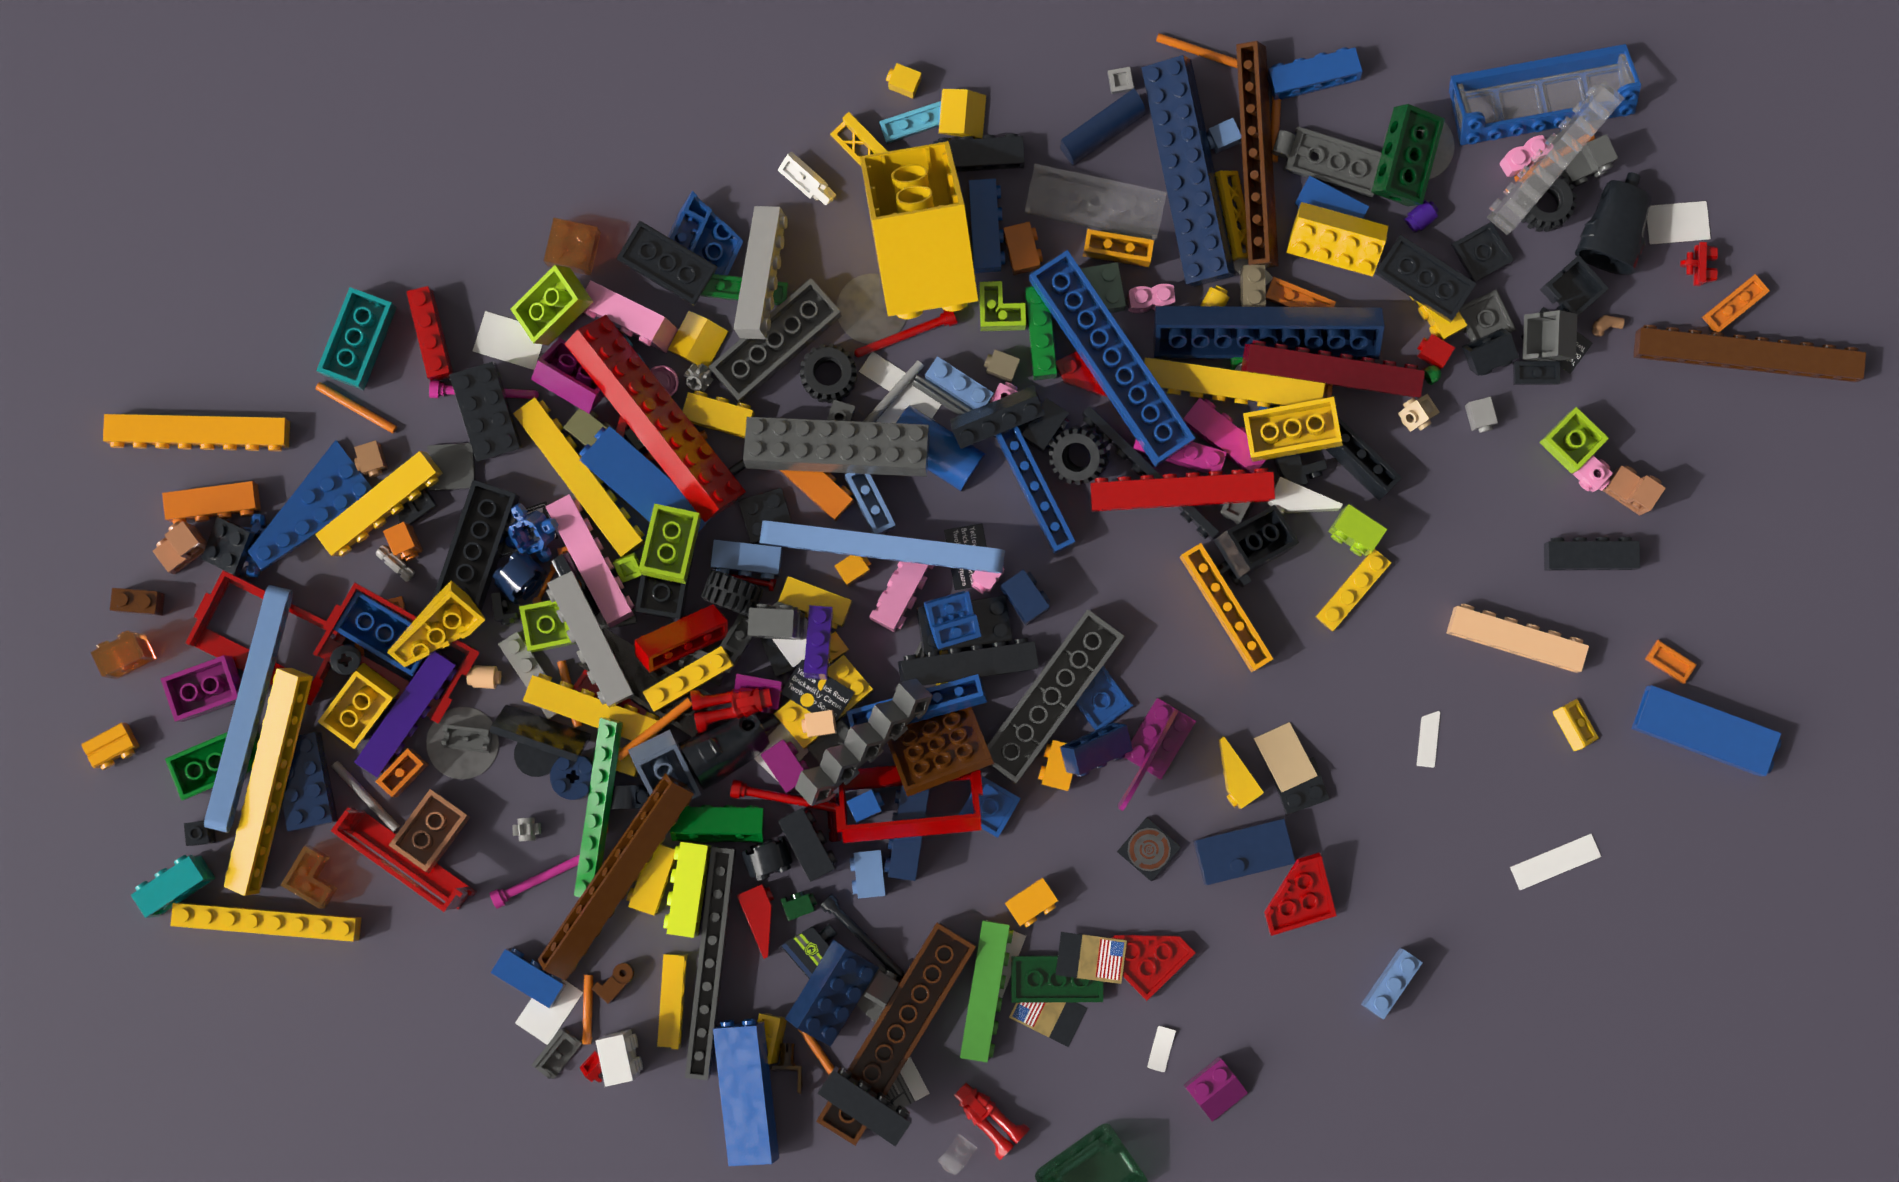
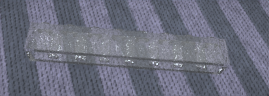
(1555, 157)

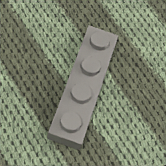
(523, 662)

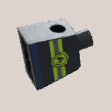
(809, 947)

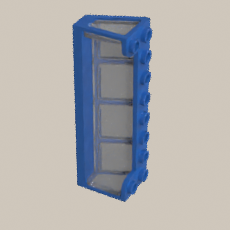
(1538, 93)

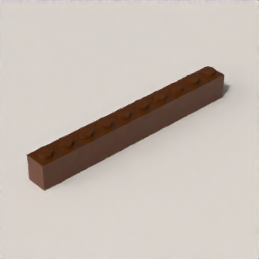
(1257, 154)
(1749, 354)
(615, 877)

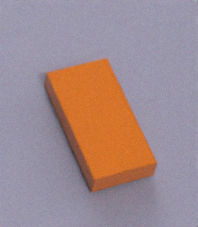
(1670, 661)

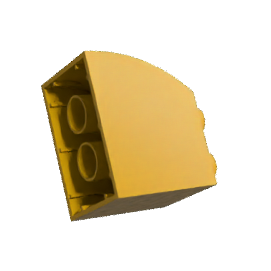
(919, 230)

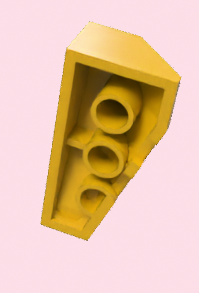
(442, 621)

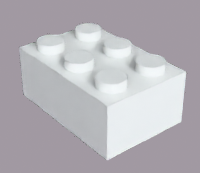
(619, 1057)

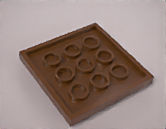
(939, 750)

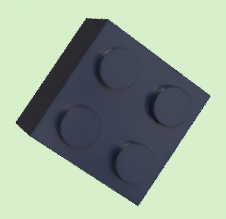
(1025, 597)

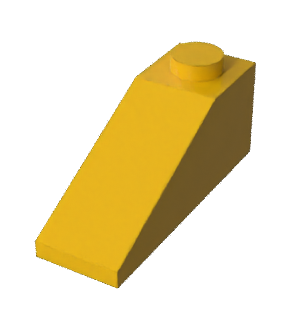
(1238, 780)

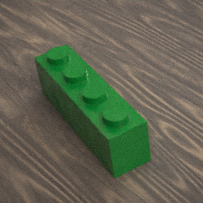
(1040, 336)
(719, 824)

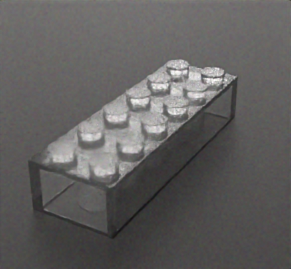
(1095, 202)

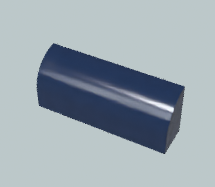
(1103, 127)

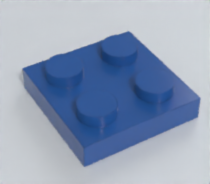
(995, 807)

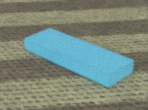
(911, 122)

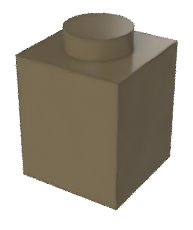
(1001, 365)

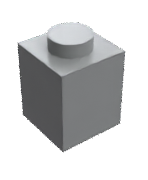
(1481, 415)

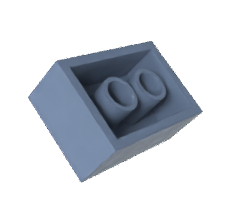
(659, 757)

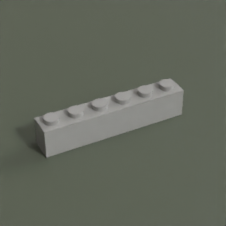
(760, 272)
(588, 635)

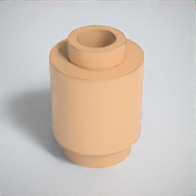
(484, 677)

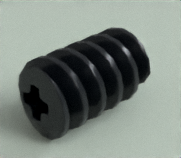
(341, 667)

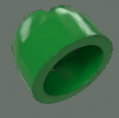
(1432, 374)

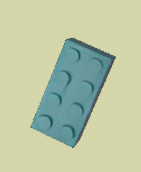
(356, 338)

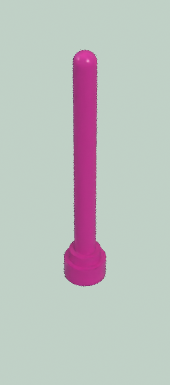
(438, 389)
(500, 897)

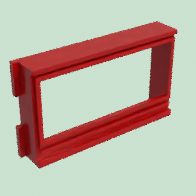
(218, 645)
(328, 645)
(888, 777)
(378, 838)

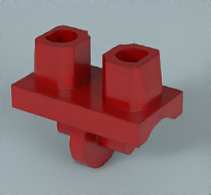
(1698, 261)

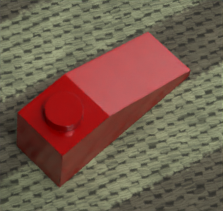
(758, 911)

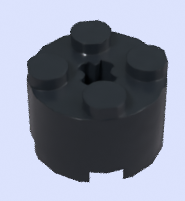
(767, 857)

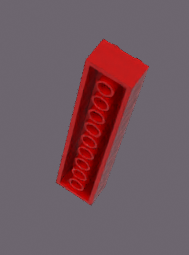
(655, 417)

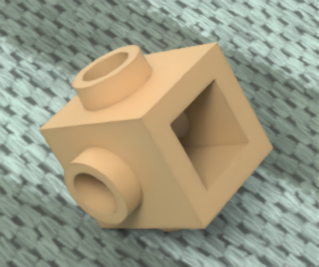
(1418, 413)

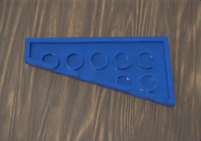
(318, 500)

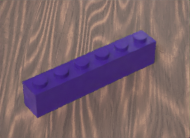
(405, 712)

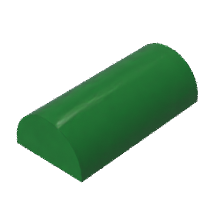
(197, 766)

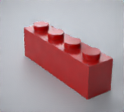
(430, 333)
(681, 638)

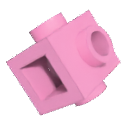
(1589, 469)

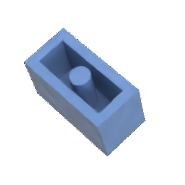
(869, 874)

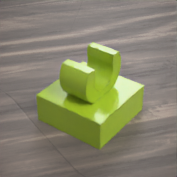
(627, 567)

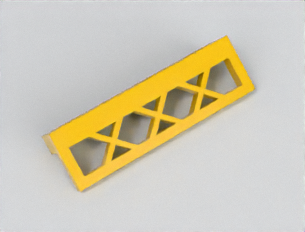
(861, 133)
(1231, 214)
(672, 1001)

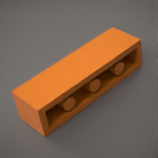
(822, 491)
(211, 502)

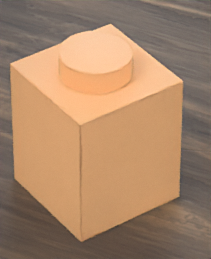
(819, 723)

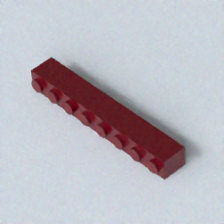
(1333, 370)

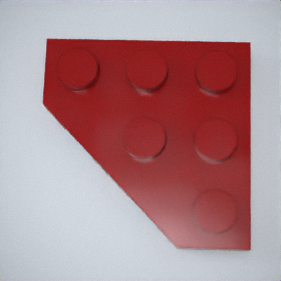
(1076, 373)
(1301, 897)
(1153, 960)

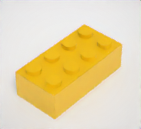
(1337, 239)
(1292, 429)
(841, 671)

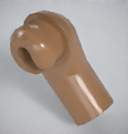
(1605, 322)

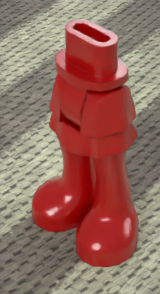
(744, 703)
(978, 1108)

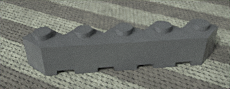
(864, 742)

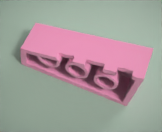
(631, 317)
(899, 595)

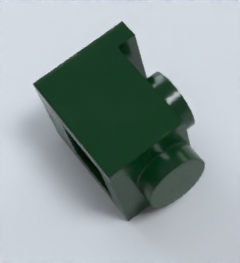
(799, 905)

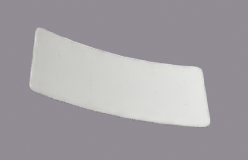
(1161, 1049)

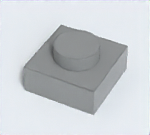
(1120, 80)

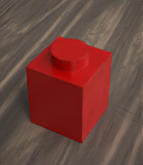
(1435, 351)

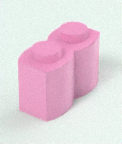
(1521, 156)
(1145, 298)

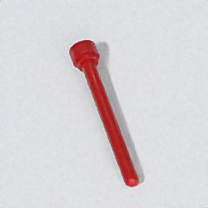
(945, 318)
(740, 790)

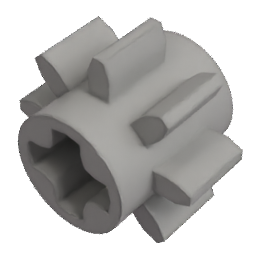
(698, 377)
(526, 829)

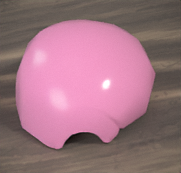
(667, 378)

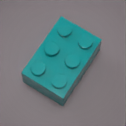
(172, 885)

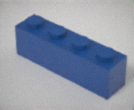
(1314, 73)
(985, 226)

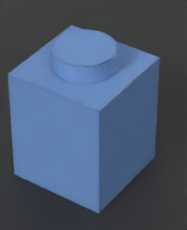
(1223, 136)

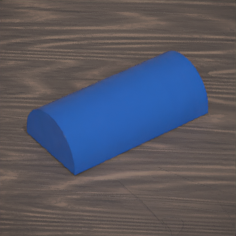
(945, 455)
(374, 629)

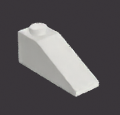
(1298, 499)

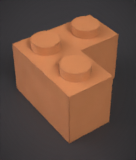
(1634, 492)
(180, 546)

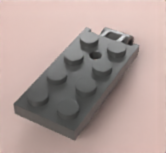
(1338, 164)

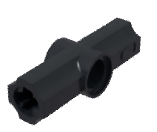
(565, 564)

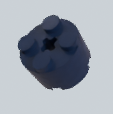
(519, 577)
(561, 780)

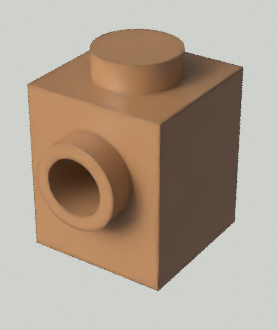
(370, 459)

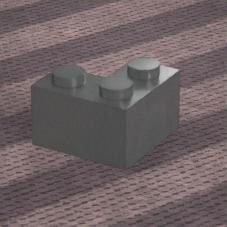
(1593, 159)

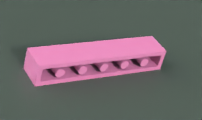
(589, 560)

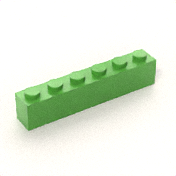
(985, 991)

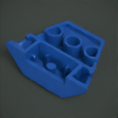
(705, 234)

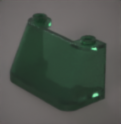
(1093, 1158)

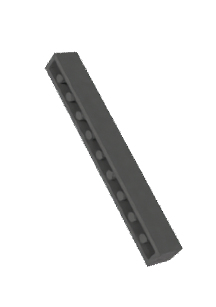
(710, 963)

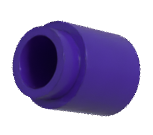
(1422, 216)

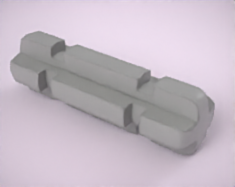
(395, 563)

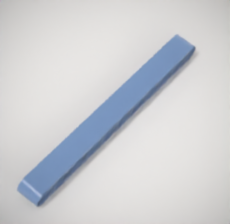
(882, 546)
(248, 708)

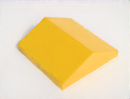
(962, 113)
(698, 339)

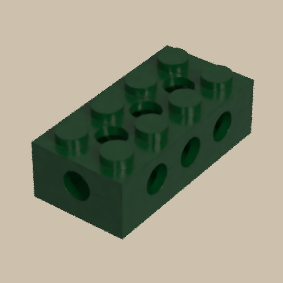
(1408, 155)

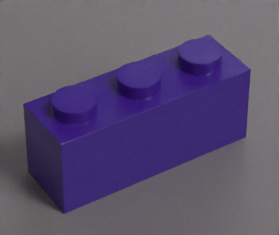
(818, 642)

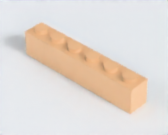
(1517, 639)

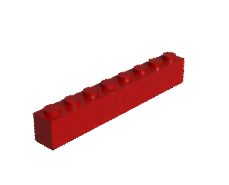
(1182, 491)

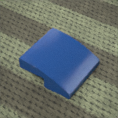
(952, 619)

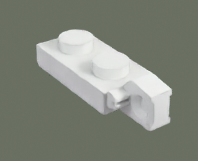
(806, 179)

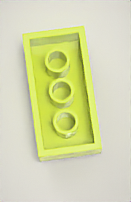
(688, 889)

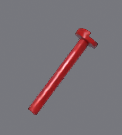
(771, 584)

